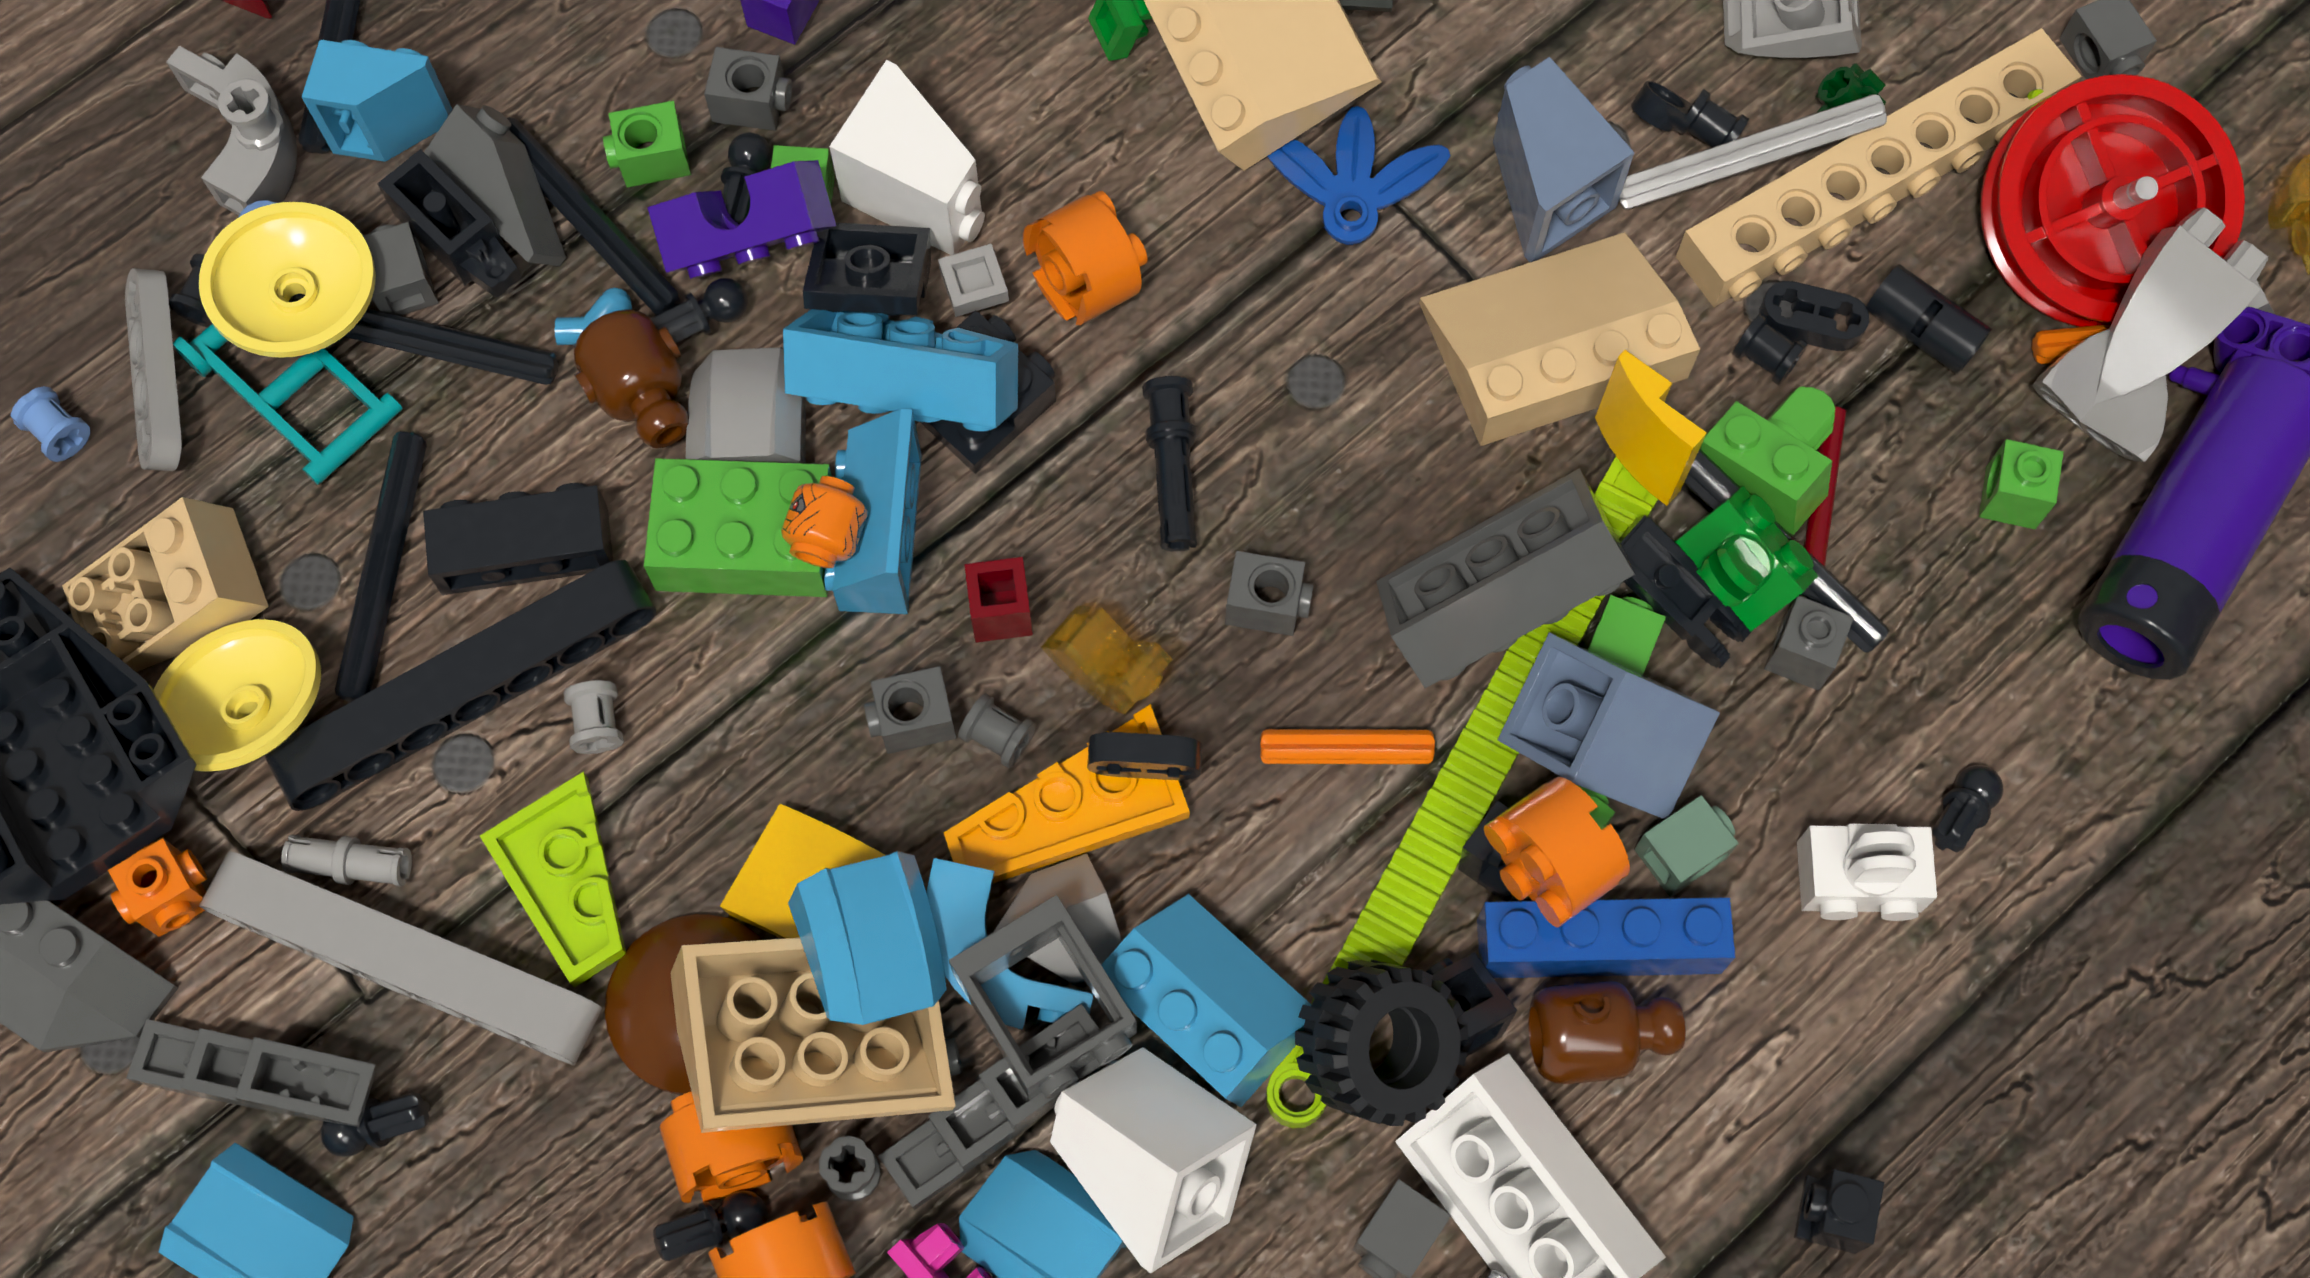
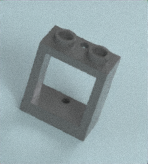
(1014, 944)

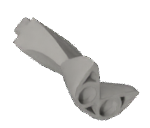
(2172, 309)

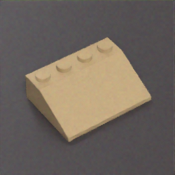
(1263, 67)
(1549, 334)
(772, 1057)

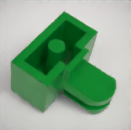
(1748, 558)

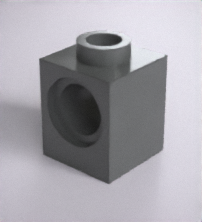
(2108, 39)
(738, 70)
(401, 270)
(1259, 571)
(1808, 643)
(921, 687)
(1400, 1234)

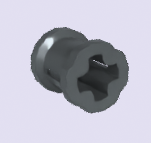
(997, 730)
(838, 1154)

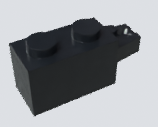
(449, 224)

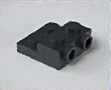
(868, 269)
(1035, 396)

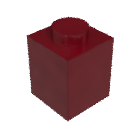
(998, 599)

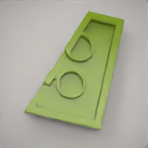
(562, 877)

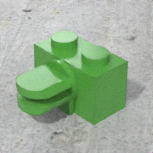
(1778, 454)

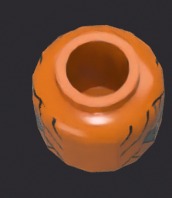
(824, 522)

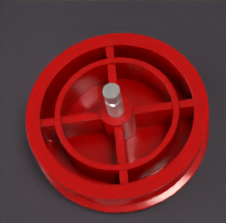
(2094, 182)

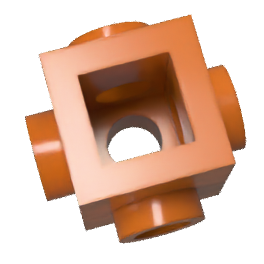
(159, 887)

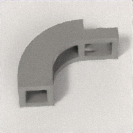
(238, 173)

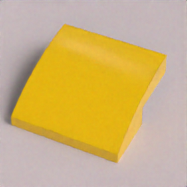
(1646, 432)
(784, 855)

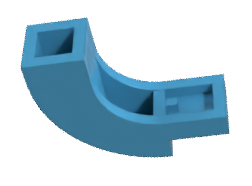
(959, 908)

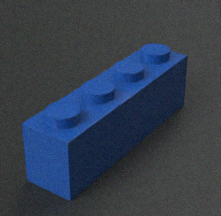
(1608, 939)

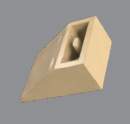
(168, 584)

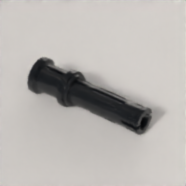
(1171, 439)

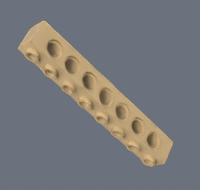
(1727, 271)

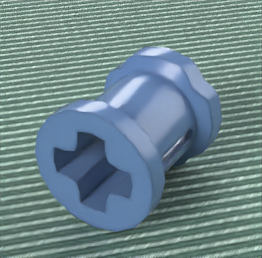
(55, 429)

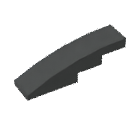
(252, 1073)
(983, 1116)

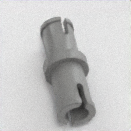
(346, 860)

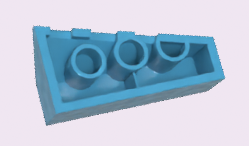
(901, 366)

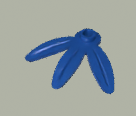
(1352, 185)

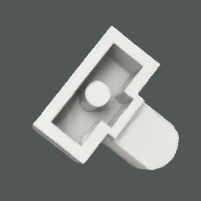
(1866, 870)

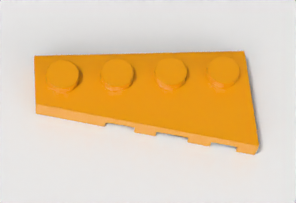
(1066, 814)

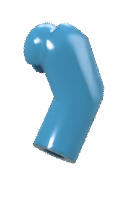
(569, 328)

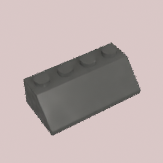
(1503, 579)

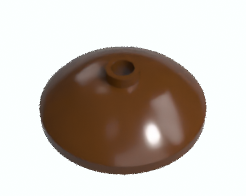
(641, 997)

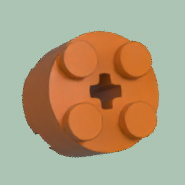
(1085, 258)
(1557, 850)
(723, 1159)
(787, 1249)

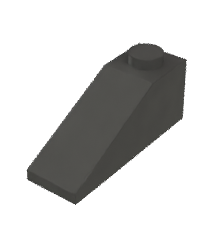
(499, 177)

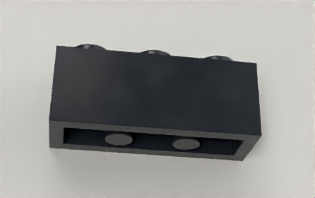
(517, 538)

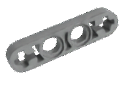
(153, 370)

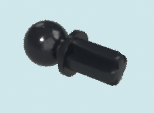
(747, 155)
(722, 301)
(1967, 806)
(378, 1125)
(705, 1228)

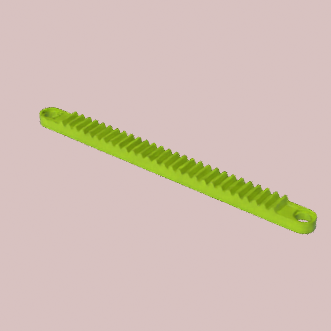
(1457, 799)

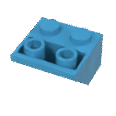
(373, 99)

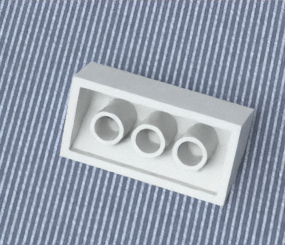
(1524, 1183)

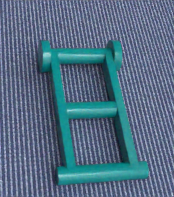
(201, 358)

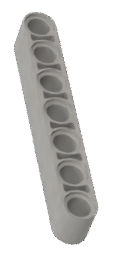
(401, 957)

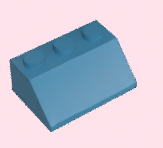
(885, 470)
(1207, 997)

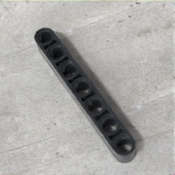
(460, 685)

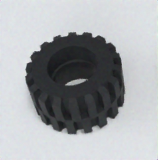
(1421, 1052)

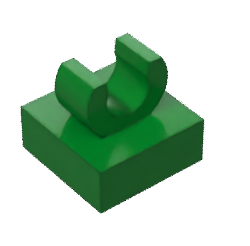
(1119, 25)

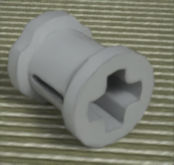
(249, 109)
(593, 717)

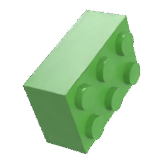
(721, 527)

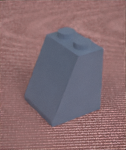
(1556, 158)
(1607, 727)

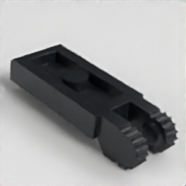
(1673, 588)

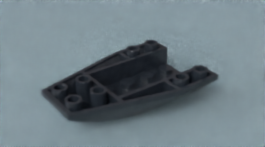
(82, 753)

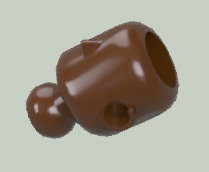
(633, 374)
(1598, 1031)

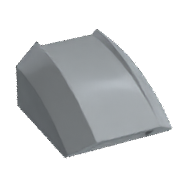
(1792, 27)
(743, 410)

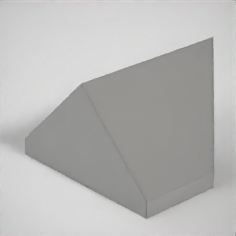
(1086, 903)

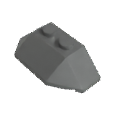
(69, 983)

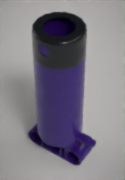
(2209, 501)

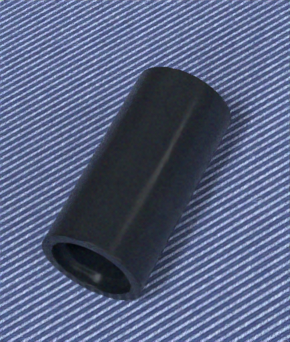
(1928, 319)

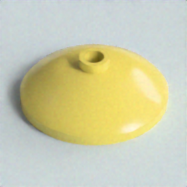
(284, 253)
(240, 691)

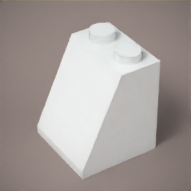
(907, 164)
(1153, 1154)

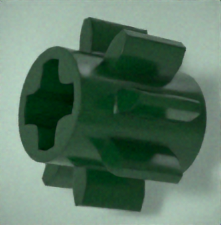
(1847, 85)

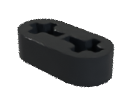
(1815, 314)
(1144, 756)

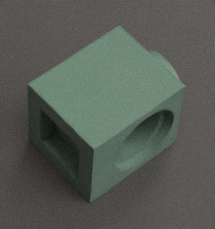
(1687, 845)

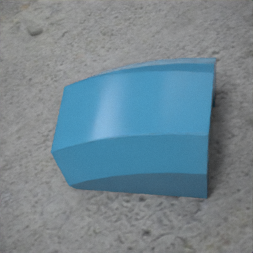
(870, 939)
(1036, 1223)
(255, 1224)

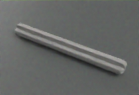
(1753, 151)

